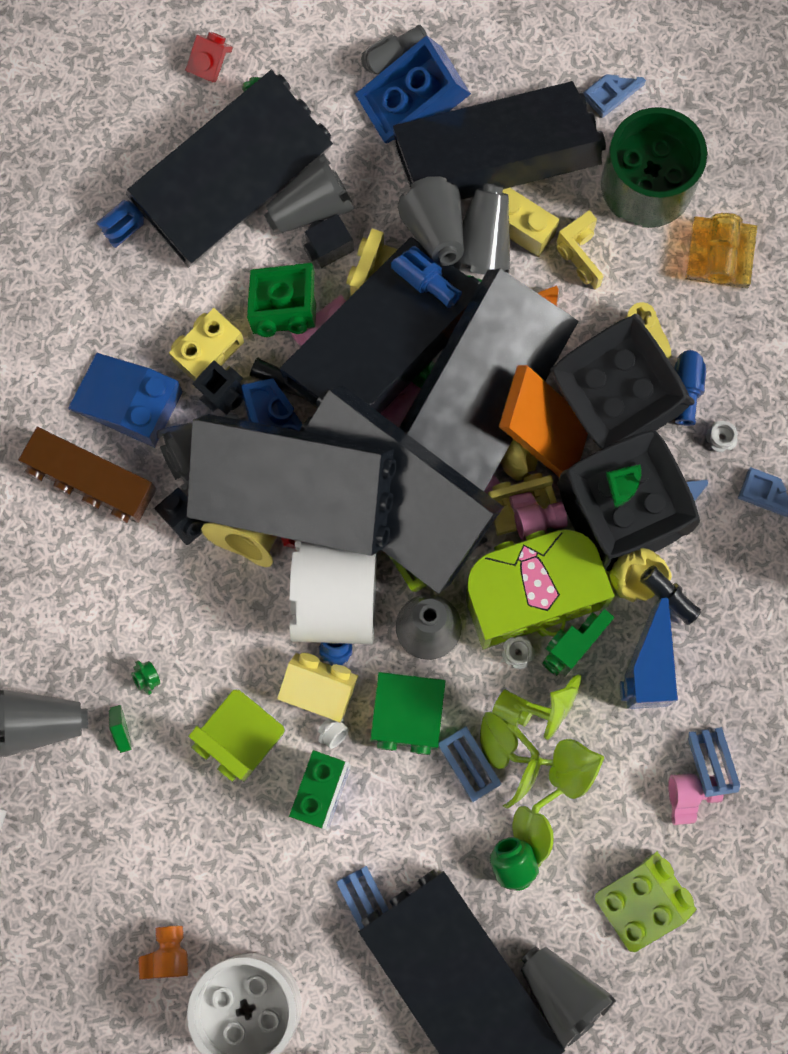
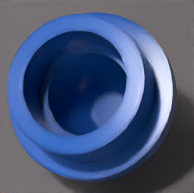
(335, 652)

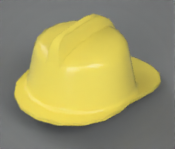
(244, 542)

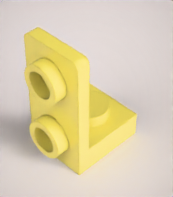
(580, 232)

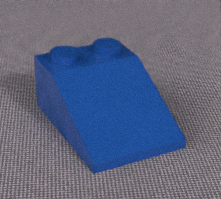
(412, 88)
(127, 398)
(651, 672)

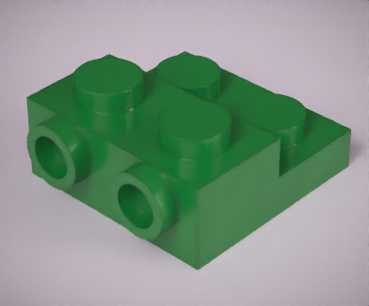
(281, 299)
(569, 647)

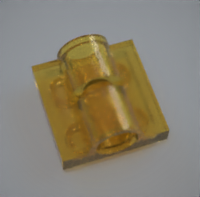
(721, 250)

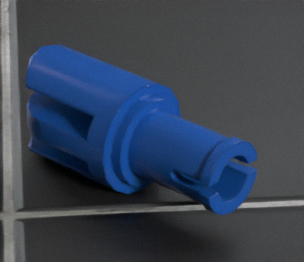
(121, 222)
(425, 276)
(693, 375)

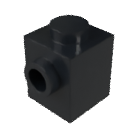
(328, 241)

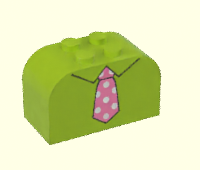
(535, 584)

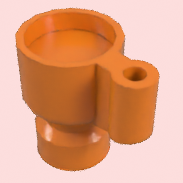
(169, 959)

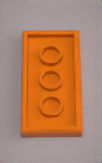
(542, 421)

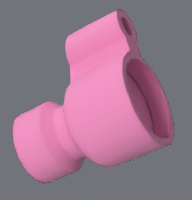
(533, 518)
(686, 795)

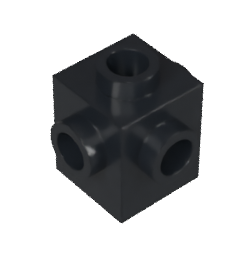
(220, 388)

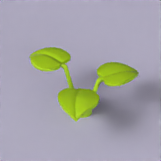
(519, 711)
(571, 771)

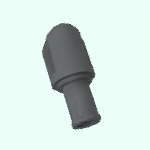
(389, 49)

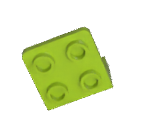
(237, 736)
(646, 903)

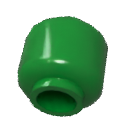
(514, 864)

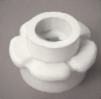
(727, 430)
(522, 644)
(332, 732)

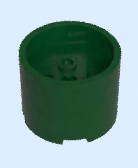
(647, 146)

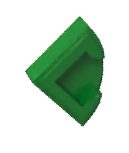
(623, 484)
(119, 729)

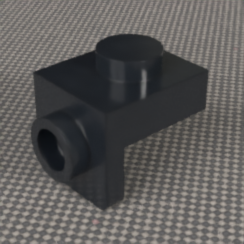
(174, 513)

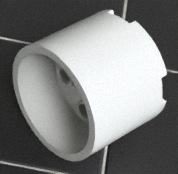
(332, 595)
(217, 996)

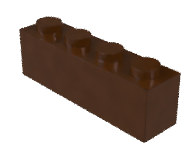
(88, 475)

